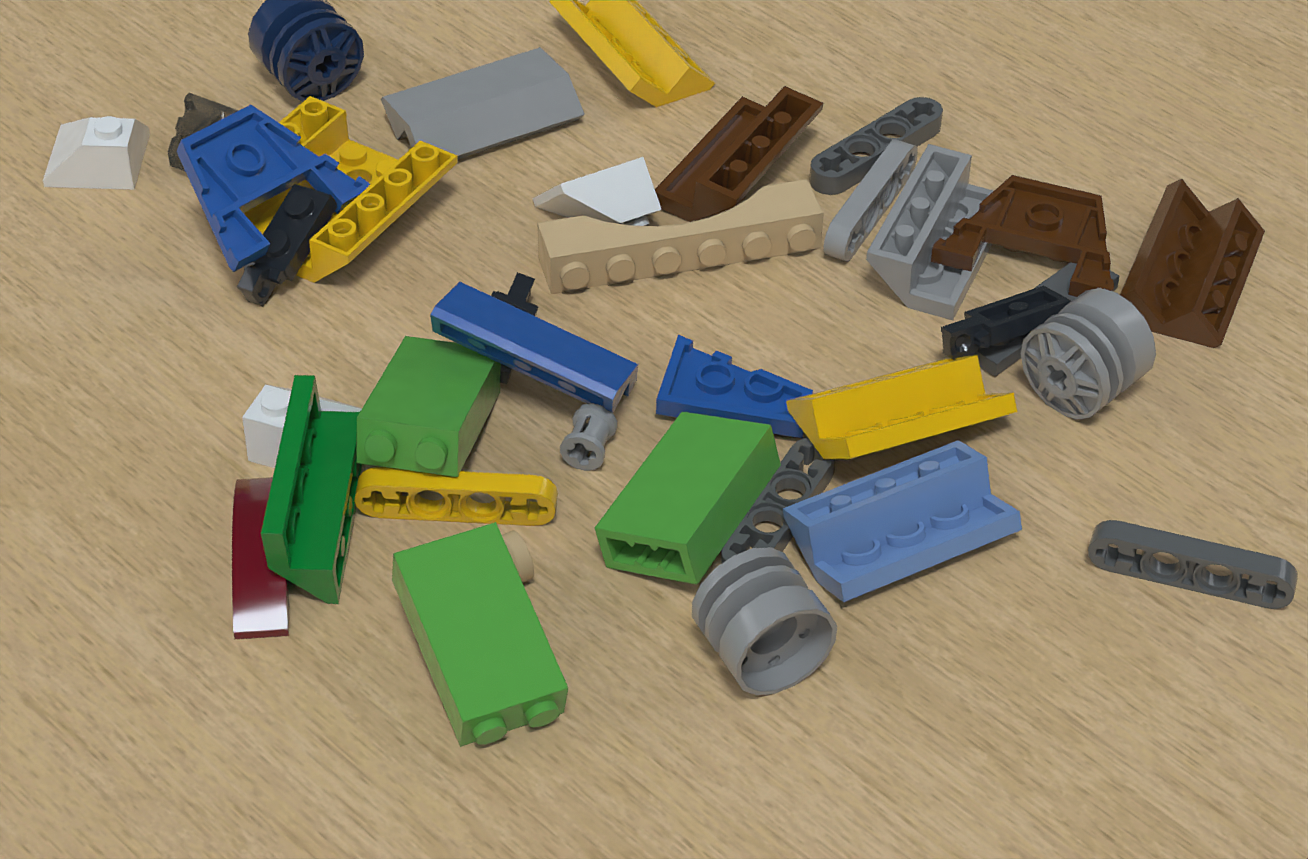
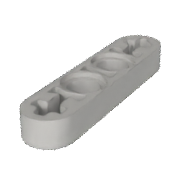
(870, 200)

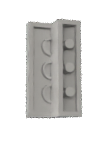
(486, 105)
(924, 212)

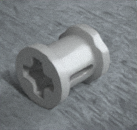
(588, 437)

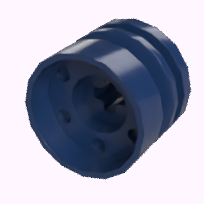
(306, 47)

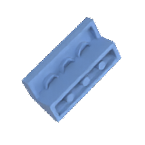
(900, 520)

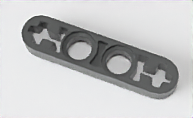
(839, 169)
(770, 505)
(1193, 559)

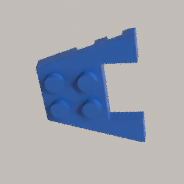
(247, 163)

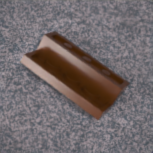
(735, 154)
(1193, 266)

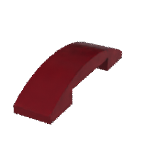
(258, 593)

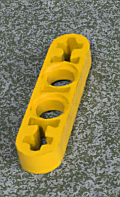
(456, 500)

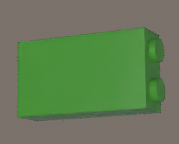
(427, 407)
(688, 497)
(479, 635)

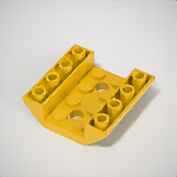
(393, 186)

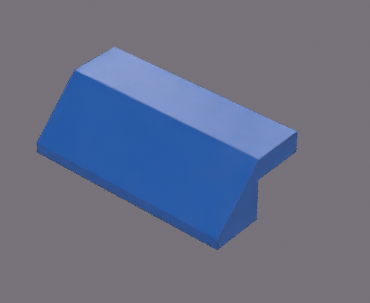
(533, 347)

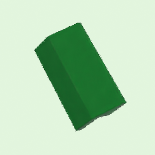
(312, 494)

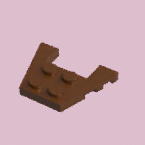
(1040, 221)

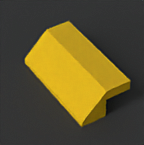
(636, 49)
(898, 408)

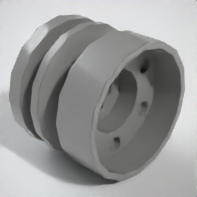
(1088, 353)
(763, 621)

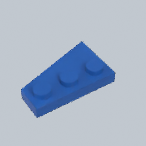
(720, 389)

